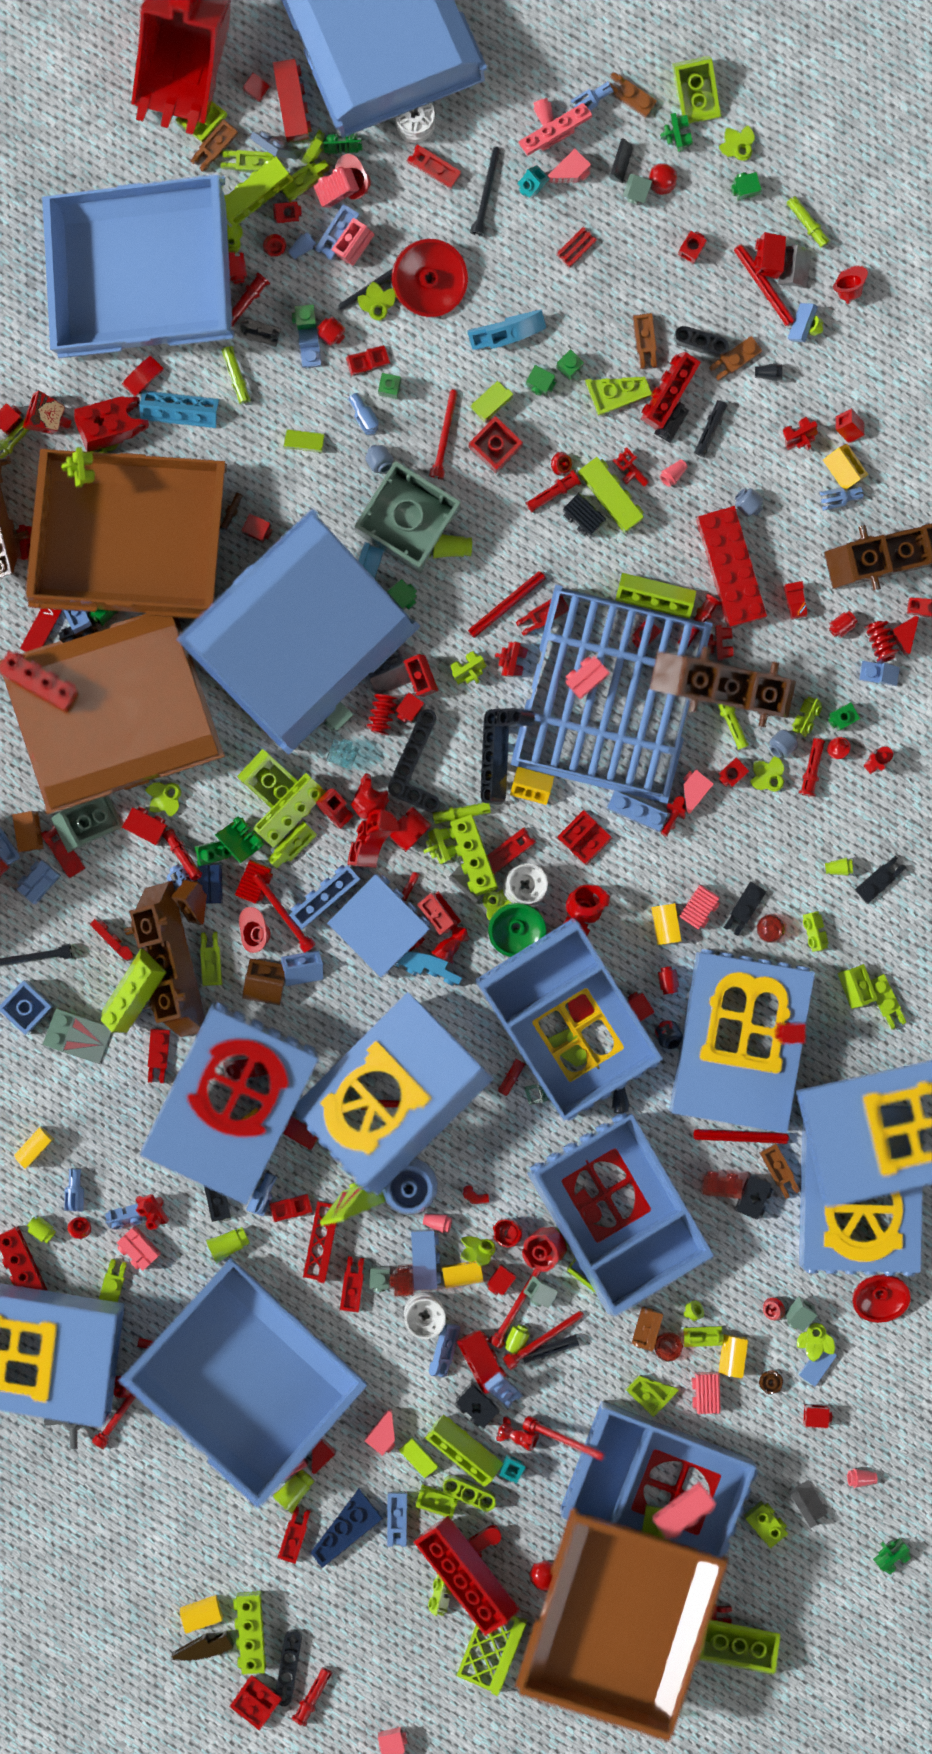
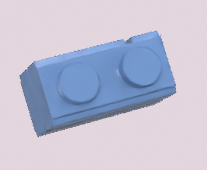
(38, 881)

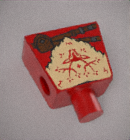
(45, 414)

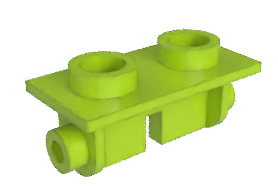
(811, 710)
(816, 940)
(702, 1336)
(438, 1603)

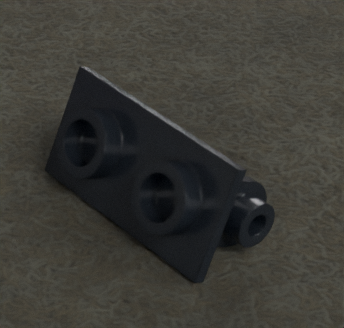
(259, 332)
(673, 423)
(67, 633)

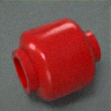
(331, 331)

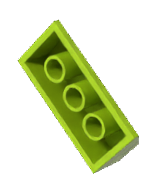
(132, 993)
(740, 1647)

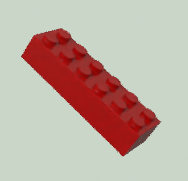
(731, 567)
(466, 1575)

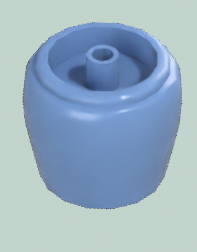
(418, 1197)

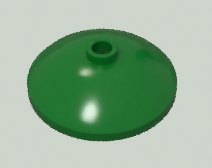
(512, 940)

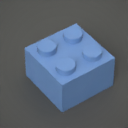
(26, 1007)

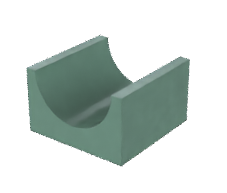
(407, 516)

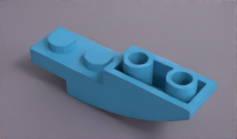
(508, 331)
(435, 966)

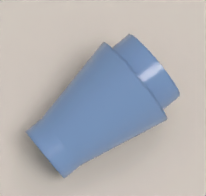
(302, 245)

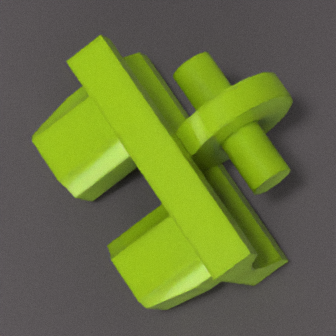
(76, 467)
(470, 671)
(437, 847)

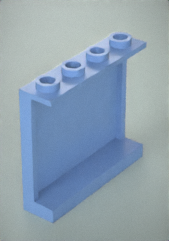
(379, 924)

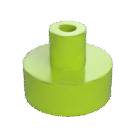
(816, 327)
(694, 1310)

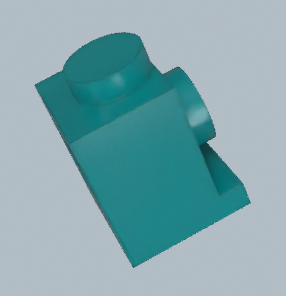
(532, 181)
(512, 1468)

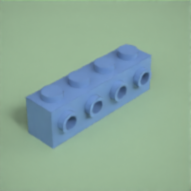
(323, 898)

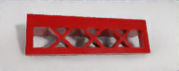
(327, 1247)

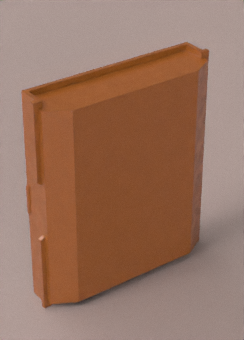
(128, 539)
(132, 718)
(621, 1625)

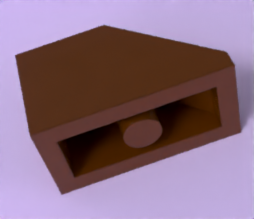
(191, 901)

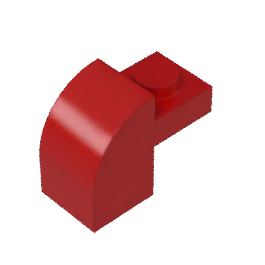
(334, 807)

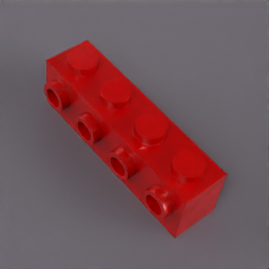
(291, 102)
(670, 390)
(37, 681)
(20, 1260)

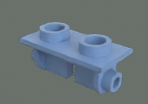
(118, 1218)

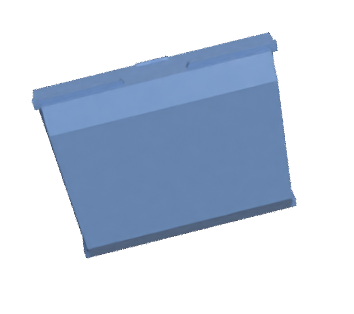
(385, 55)
(137, 266)
(298, 632)
(244, 1383)

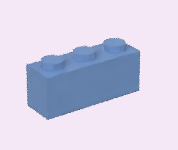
(636, 811)
(425, 1259)

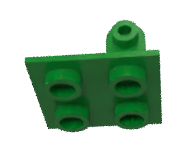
(333, 139)
(239, 840)

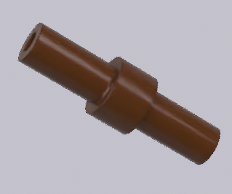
(231, 511)

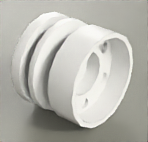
(417, 128)
(535, 880)
(429, 1325)

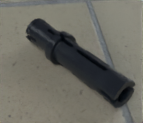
(710, 428)
(552, 1348)

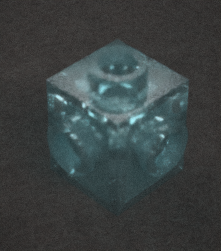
(342, 753)

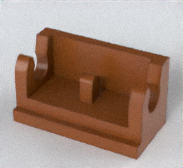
(28, 831)
(647, 1328)

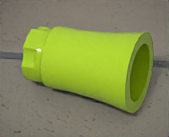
(452, 546)
(227, 1244)
(294, 1490)

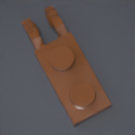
(632, 96)
(215, 144)
(645, 338)
(737, 357)
(778, 1168)

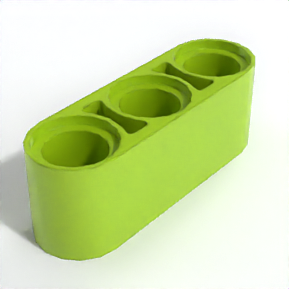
(476, 1499)

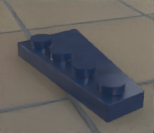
(349, 1526)

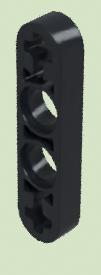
(288, 1667)

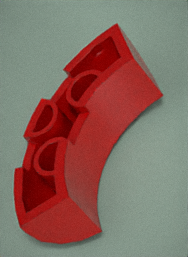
(371, 837)

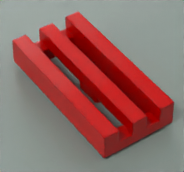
(571, 241)

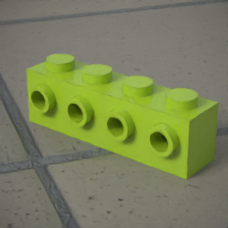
(256, 190)
(611, 495)
(655, 595)
(289, 810)
(473, 854)
(464, 1450)
(251, 1632)

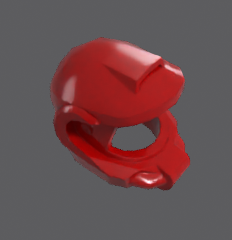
(367, 799)
(585, 906)

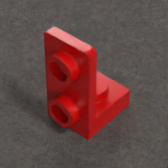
(235, 1068)

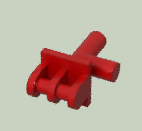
(633, 470)
(676, 810)

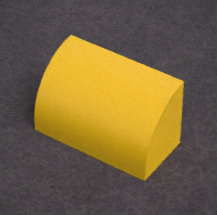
(845, 467)
(532, 785)
(666, 924)
(33, 1147)
(462, 1274)
(733, 1355)
(201, 1614)

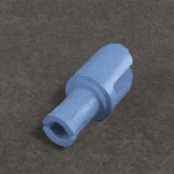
(594, 96)
(364, 415)
(842, 496)
(74, 1192)
(261, 1197)

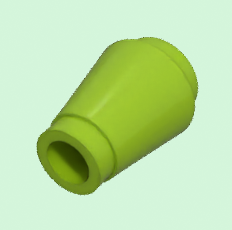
(840, 867)

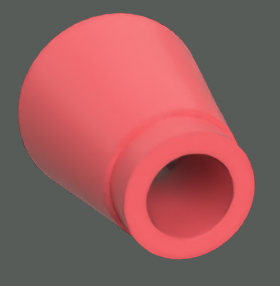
(543, 111)
(673, 473)
(438, 1222)
(861, 1478)

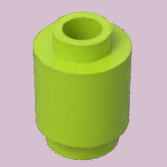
(41, 1229)
(517, 1338)

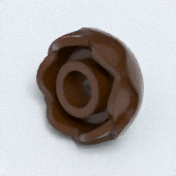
(772, 1388)

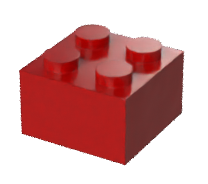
(495, 444)

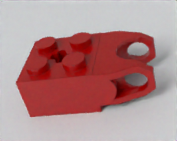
(108, 422)

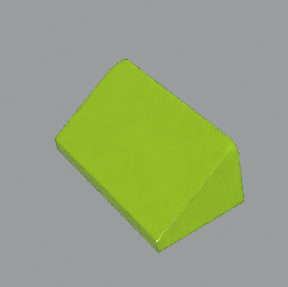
(304, 441)
(418, 1457)

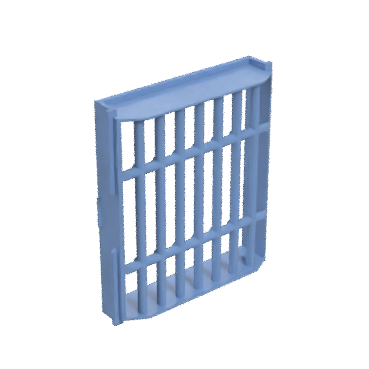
(602, 732)

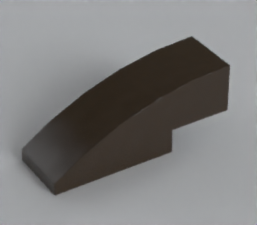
(204, 1647)

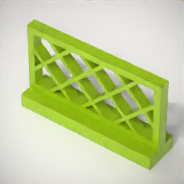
(505, 1659)

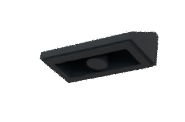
(621, 161)

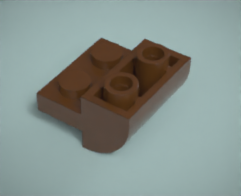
(264, 982)

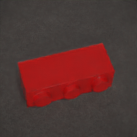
(480, 1358)

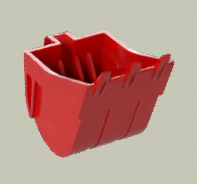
(179, 58)

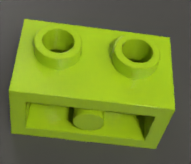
(766, 1524)

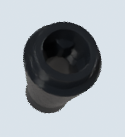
(769, 372)
(620, 1101)

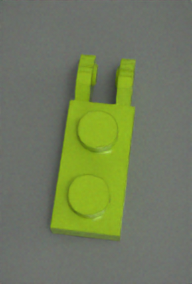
(245, 160)
(210, 961)
(886, 1000)
(112, 1283)

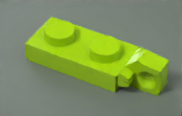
(305, 179)
(292, 845)

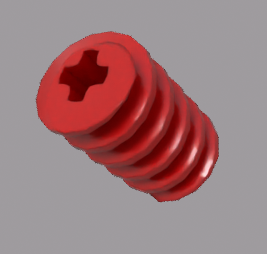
(881, 641)
(381, 714)

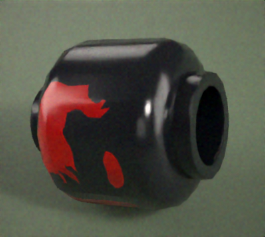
(668, 1034)

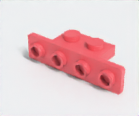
(555, 130)

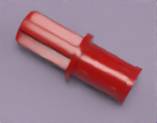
(511, 1077)

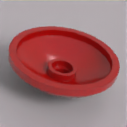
(881, 1305)

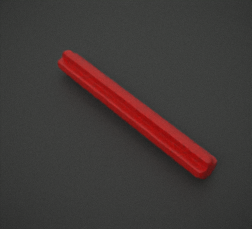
(764, 286)
(506, 604)
(740, 1136)

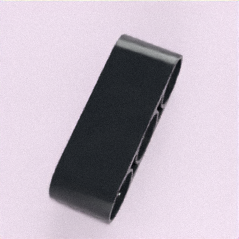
(710, 339)

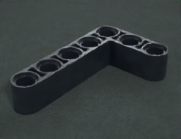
(495, 750)
(412, 763)

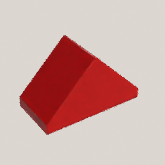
(905, 634)
(321, 1454)

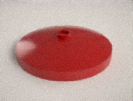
(447, 276)

